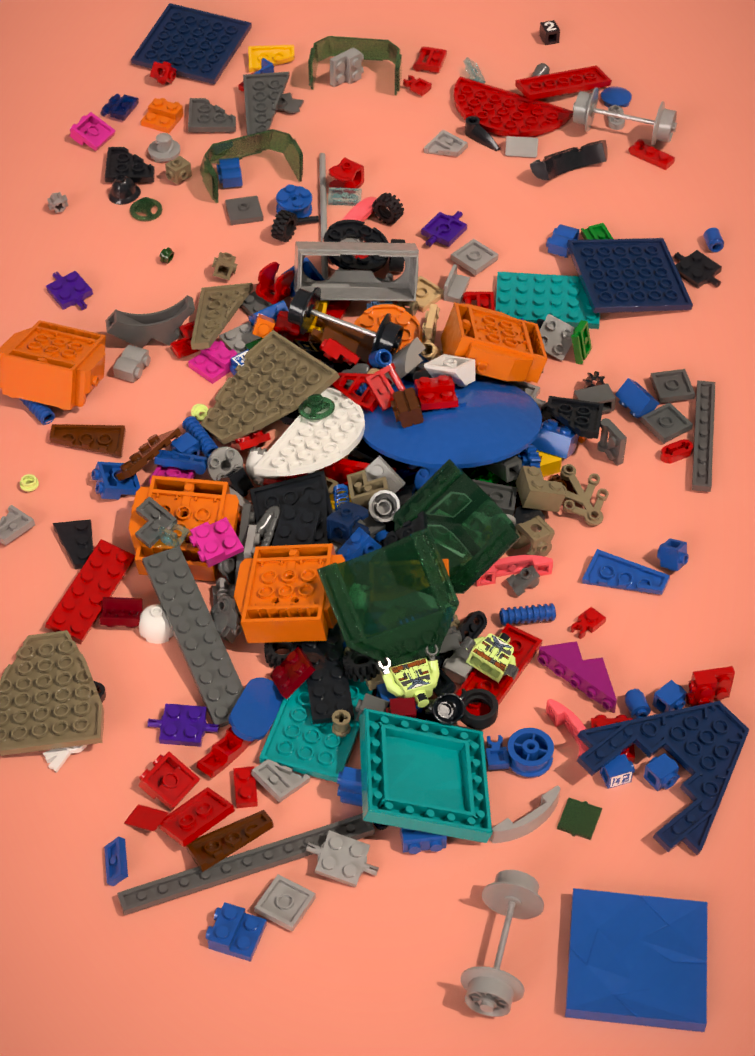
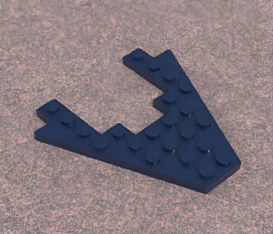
(701, 738)

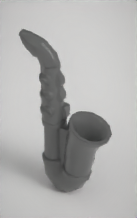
(268, 524)

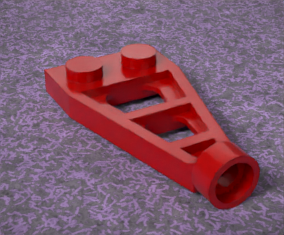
(367, 400)

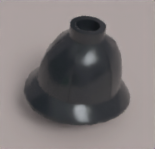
(123, 190)

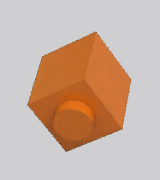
(263, 325)

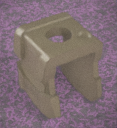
(539, 541)

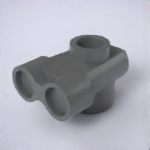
(525, 579)

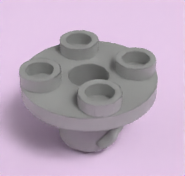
(164, 148)
(223, 461)

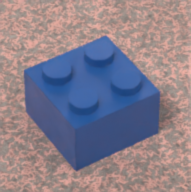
(556, 439)

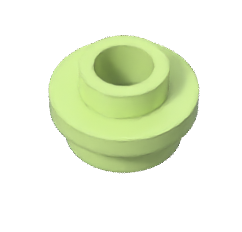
(196, 409)
(29, 483)

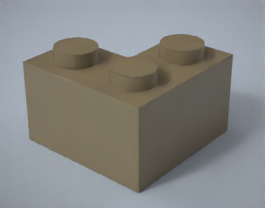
(362, 490)
(537, 492)

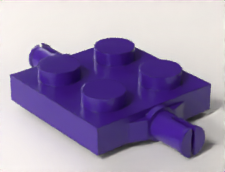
(444, 229)
(69, 290)
(183, 725)

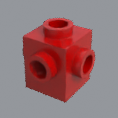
(163, 72)

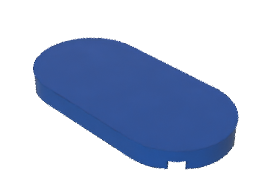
(255, 709)

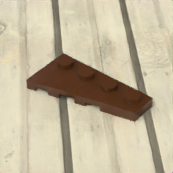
(96, 438)

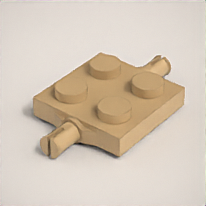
(429, 328)

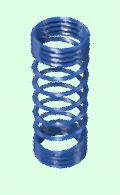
(342, 495)

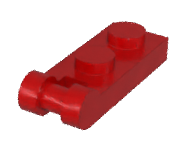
(651, 155)

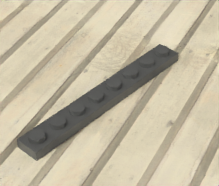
(703, 436)

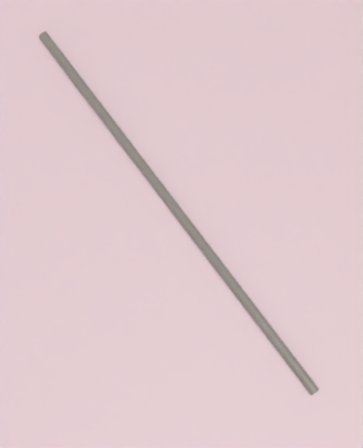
(323, 212)

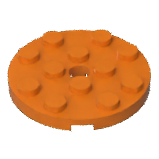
(374, 315)

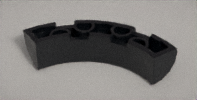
(569, 160)

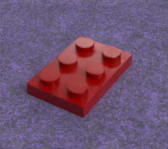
(196, 816)

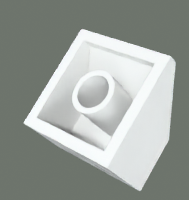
(459, 368)

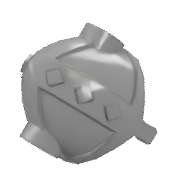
(383, 505)

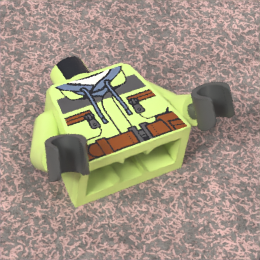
(492, 656)
(412, 678)

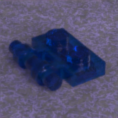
(120, 107)

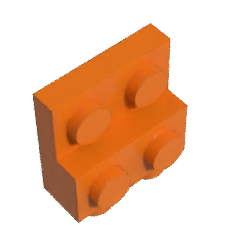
(162, 115)

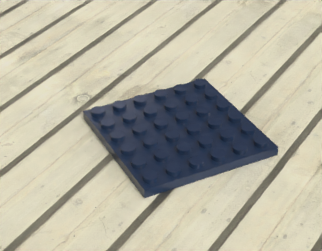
(193, 42)
(629, 275)

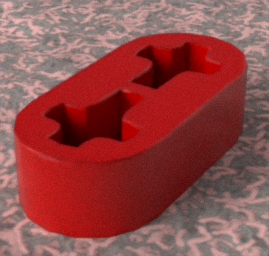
(676, 451)

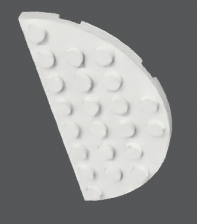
(315, 443)

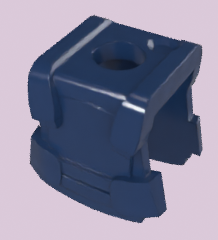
(344, 521)

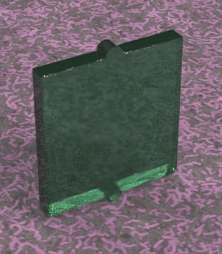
(579, 818)

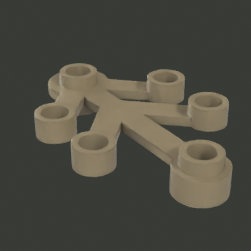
(583, 497)

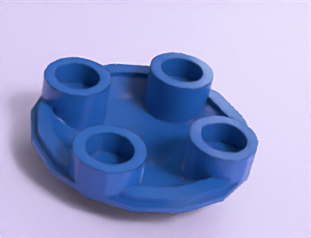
(616, 96)

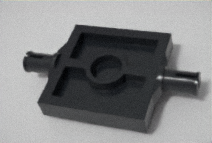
(698, 269)

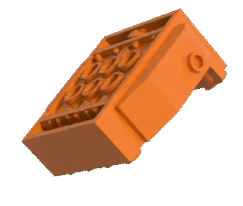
(499, 343)
(52, 364)
(200, 501)
(285, 577)

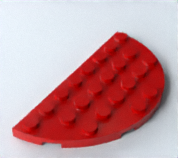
(505, 111)

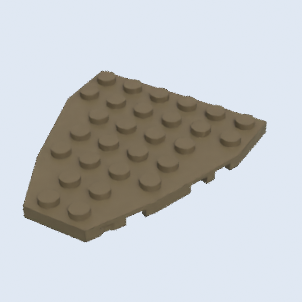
(267, 387)
(48, 697)

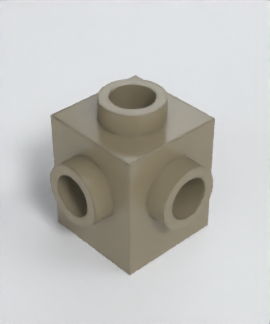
(178, 170)
(224, 265)

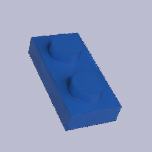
(116, 861)

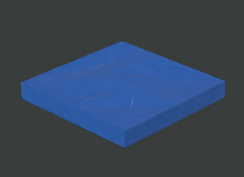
(637, 960)

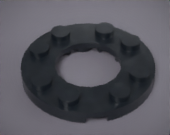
(355, 228)

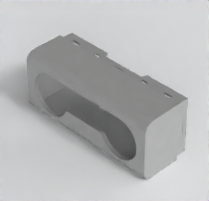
(359, 283)

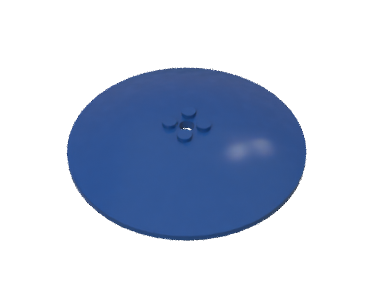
(486, 427)

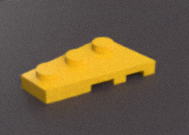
(275, 54)

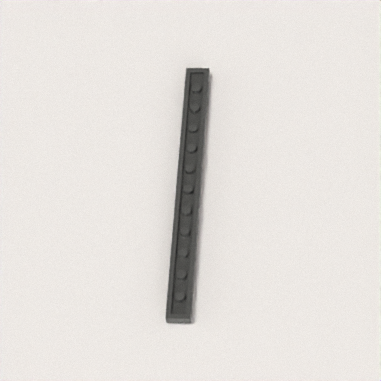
(237, 865)

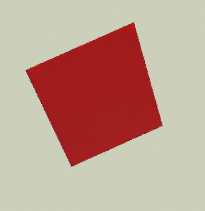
(146, 817)

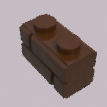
(406, 407)

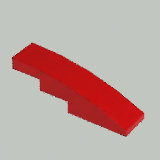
(222, 754)

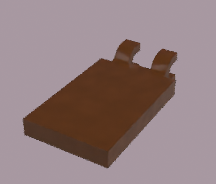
(353, 340)

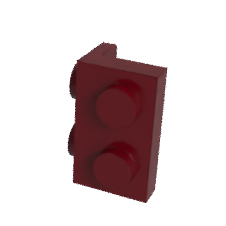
(121, 611)

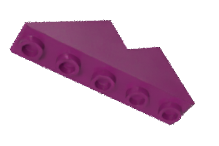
(586, 675)

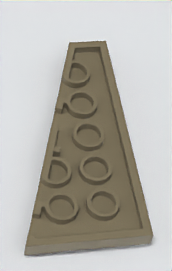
(215, 310)

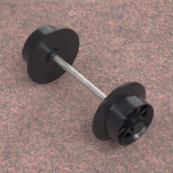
(304, 309)

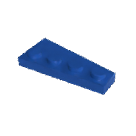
(620, 573)

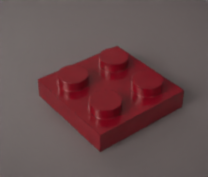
(292, 672)

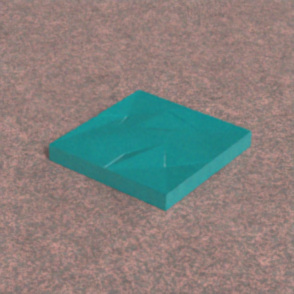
(424, 776)

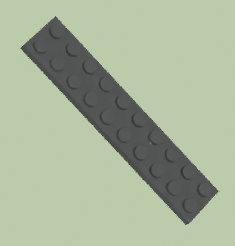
(195, 632)

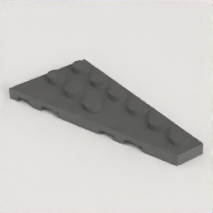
(262, 98)

